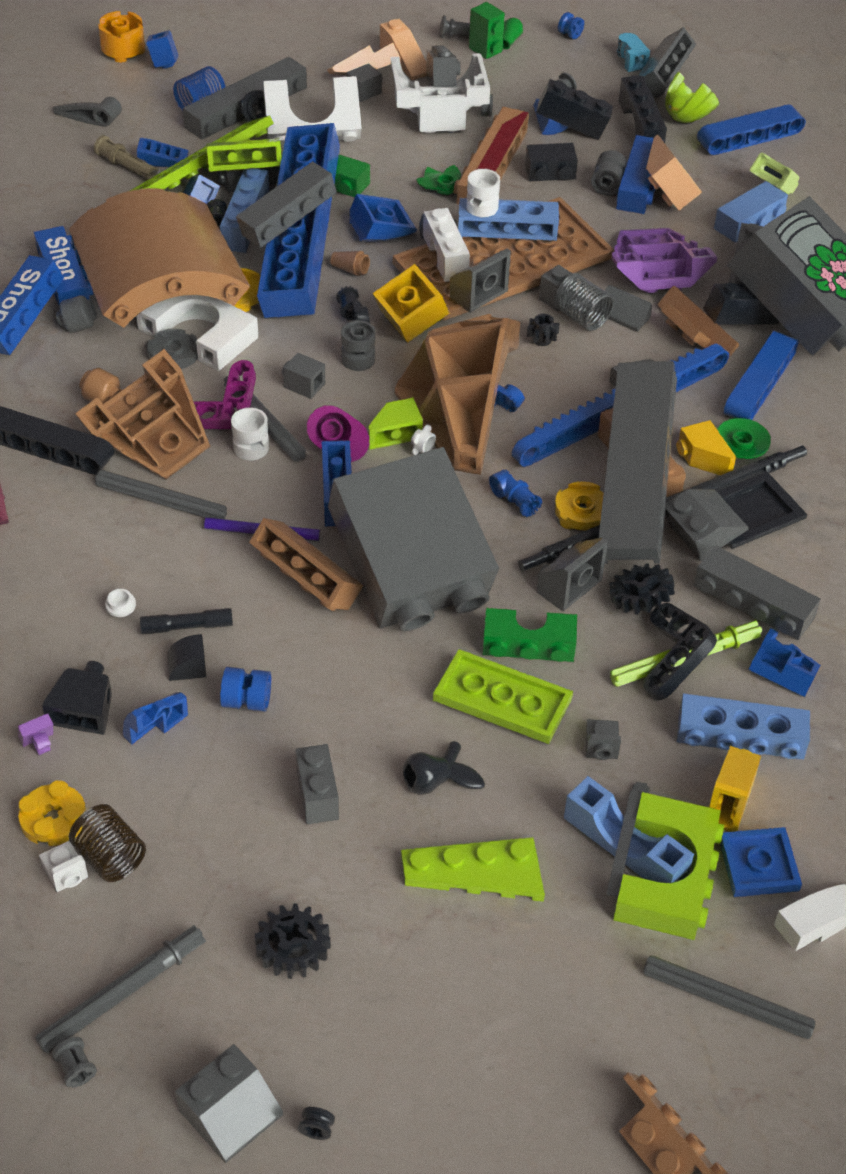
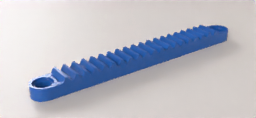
(586, 419)

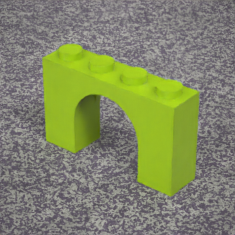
(677, 905)

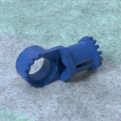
(509, 397)
(515, 491)

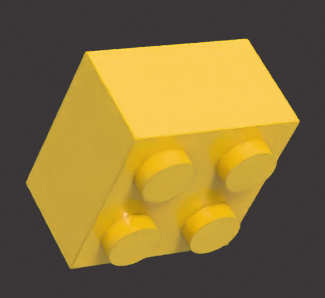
(411, 303)

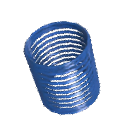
(199, 89)

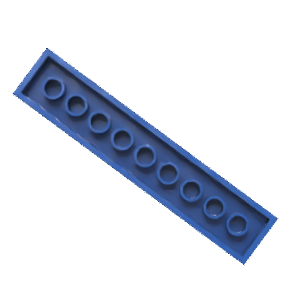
(296, 256)

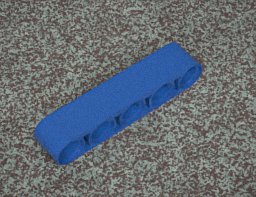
(751, 129)
(761, 376)

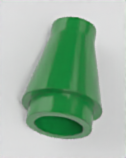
(512, 31)

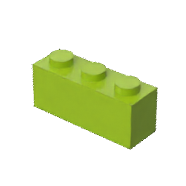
(244, 154)

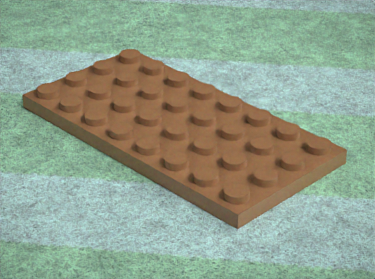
(575, 249)

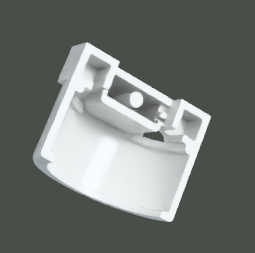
(442, 106)

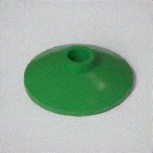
(745, 437)

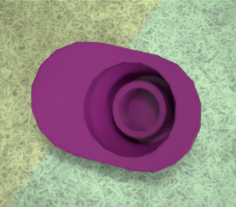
(334, 424)

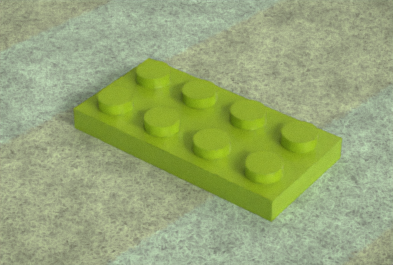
(503, 696)

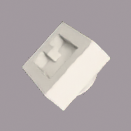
(64, 866)

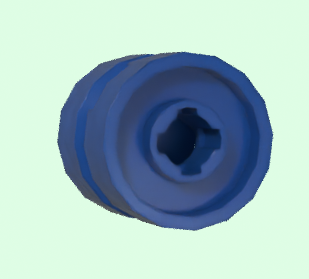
(245, 689)

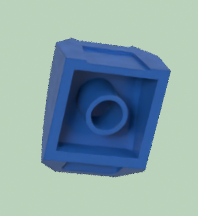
(379, 219)

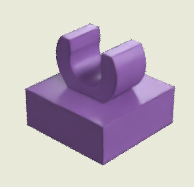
(37, 732)

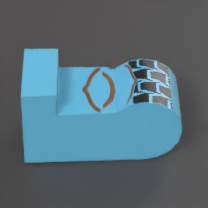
(632, 49)

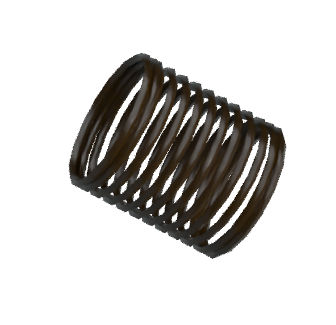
(116, 847)

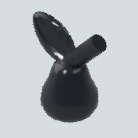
(426, 771)

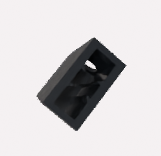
(80, 699)

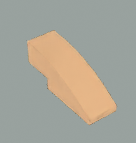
(376, 59)

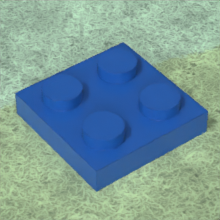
(760, 862)

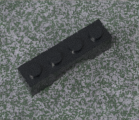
(638, 100)

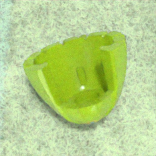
(689, 106)

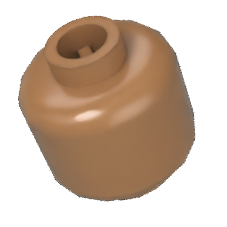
(99, 384)

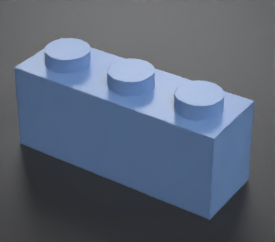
(755, 206)

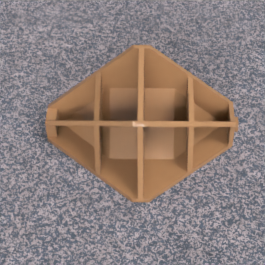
(457, 384)

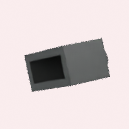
(317, 784)

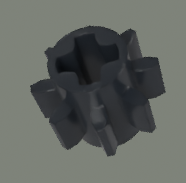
(543, 329)

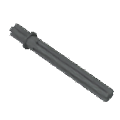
(120, 989)

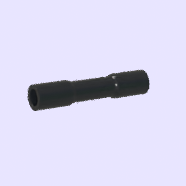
(166, 623)

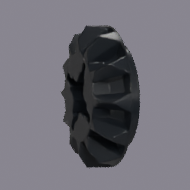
(252, 99)

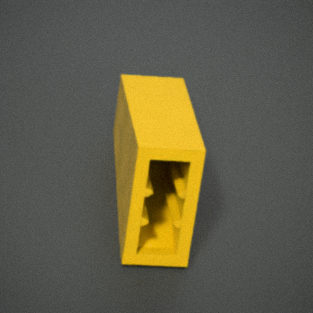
(734, 786)

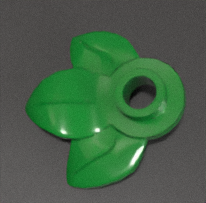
(440, 181)

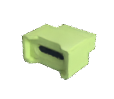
(775, 173)

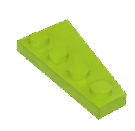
(489, 866)

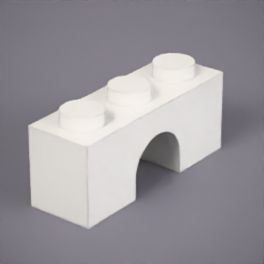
(444, 237)

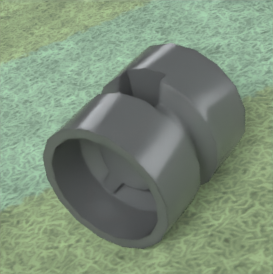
(608, 172)
(358, 345)

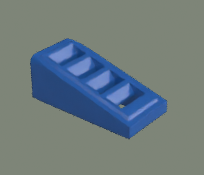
(159, 153)

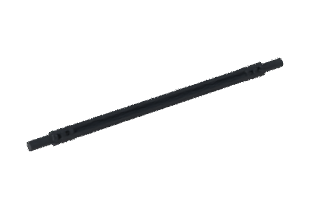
(770, 464)

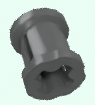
(74, 1062)

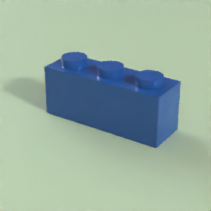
(335, 464)

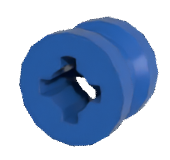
(570, 25)

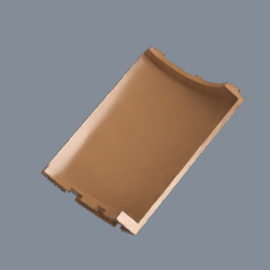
(154, 249)

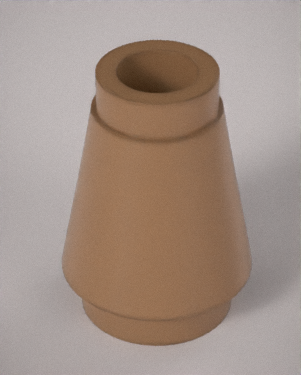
(351, 261)

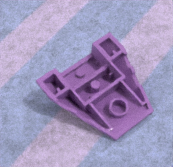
(660, 259)

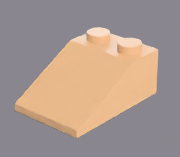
(670, 176)

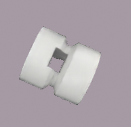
(483, 192)
(250, 433)

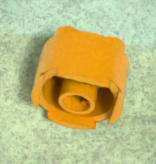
(121, 35)

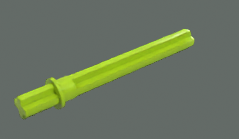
(729, 638)

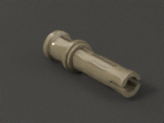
(118, 155)

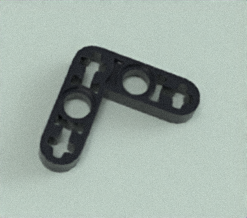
(695, 637)

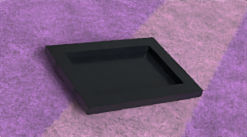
(761, 506)

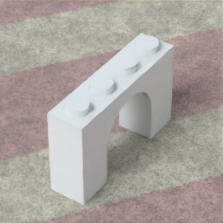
(344, 116)
(216, 348)

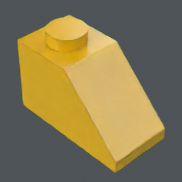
(705, 448)

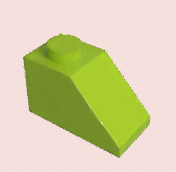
(395, 424)

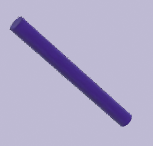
(251, 527)

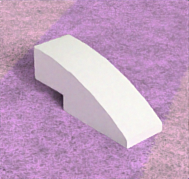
(813, 917)

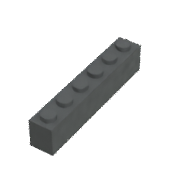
(224, 106)

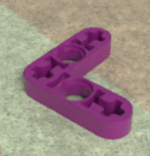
(225, 409)

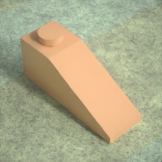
(400, 35)

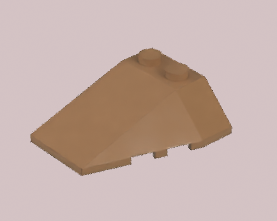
(151, 419)

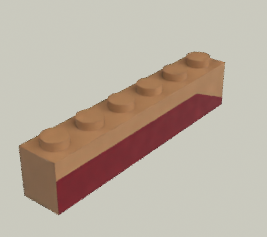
(497, 147)

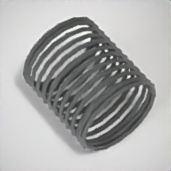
(585, 304)

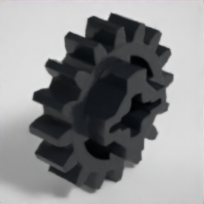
(642, 588)
(294, 944)

